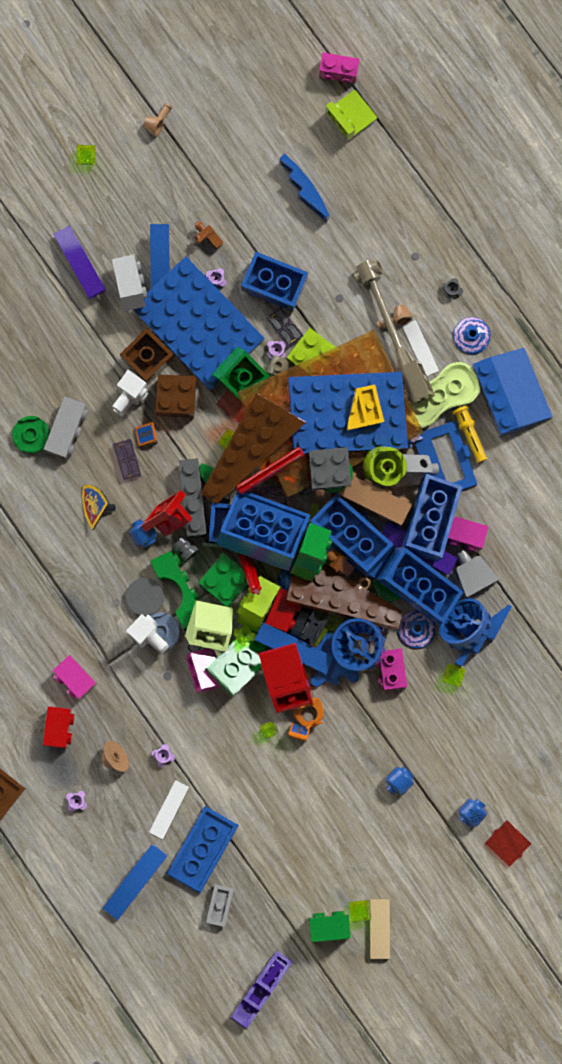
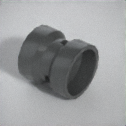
(185, 549)

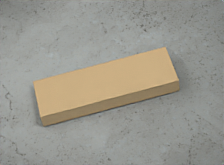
(380, 929)

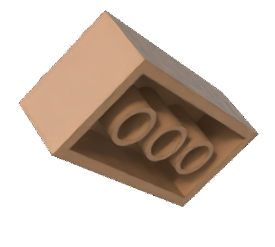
(375, 501)

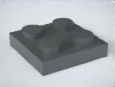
(330, 468)

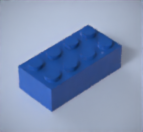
(432, 517)
(353, 535)
(419, 585)

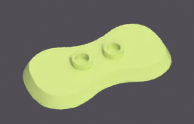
(452, 387)

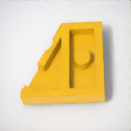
(365, 408)

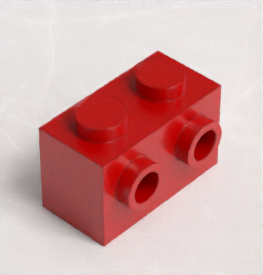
(282, 613)
(58, 727)

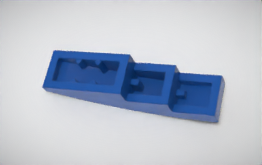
(308, 193)
(159, 252)
(496, 623)
(310, 655)
(135, 881)

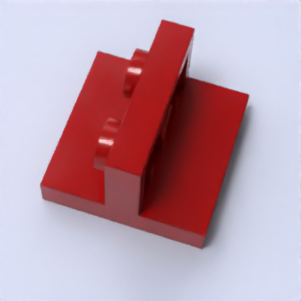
(168, 515)

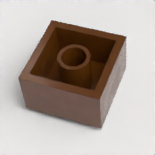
(147, 356)
(176, 396)

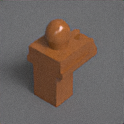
(207, 233)
(338, 562)

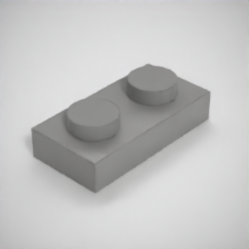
(219, 905)

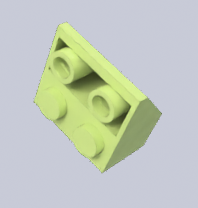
(210, 626)

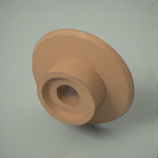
(115, 757)

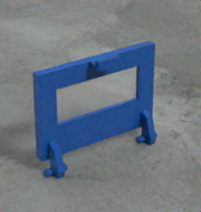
(447, 450)

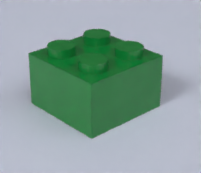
(239, 372)
(311, 552)
(224, 581)
(329, 927)

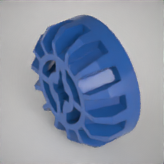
(463, 620)
(346, 639)

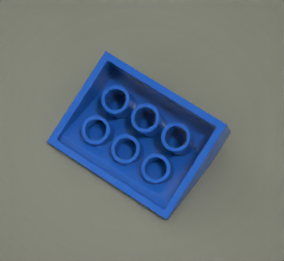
(511, 391)
(263, 530)

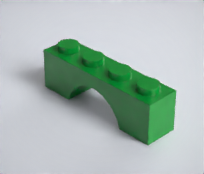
(167, 568)

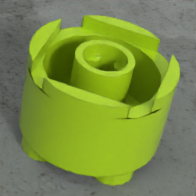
(388, 475)

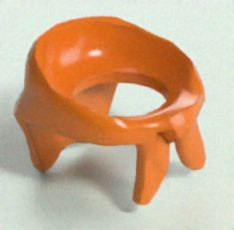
(320, 713)

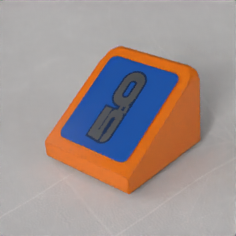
(146, 434)
(298, 732)

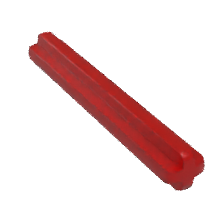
(270, 470)
(250, 573)

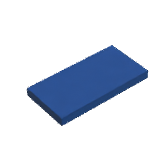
(202, 849)

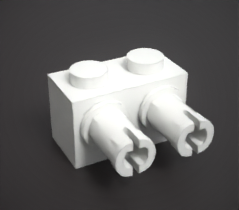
(132, 392)
(144, 632)

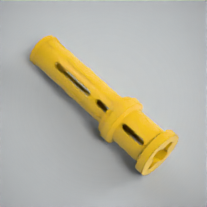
(463, 426)

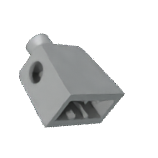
(417, 468)
(473, 574)

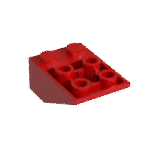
(286, 678)

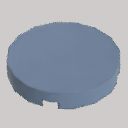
(167, 628)

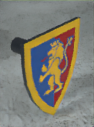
(95, 504)

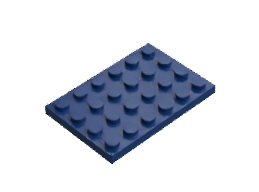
(196, 321)
(326, 408)

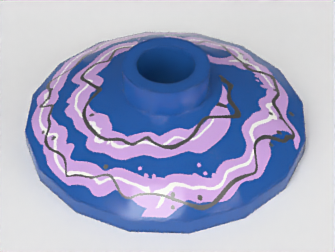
(470, 344)
(410, 636)

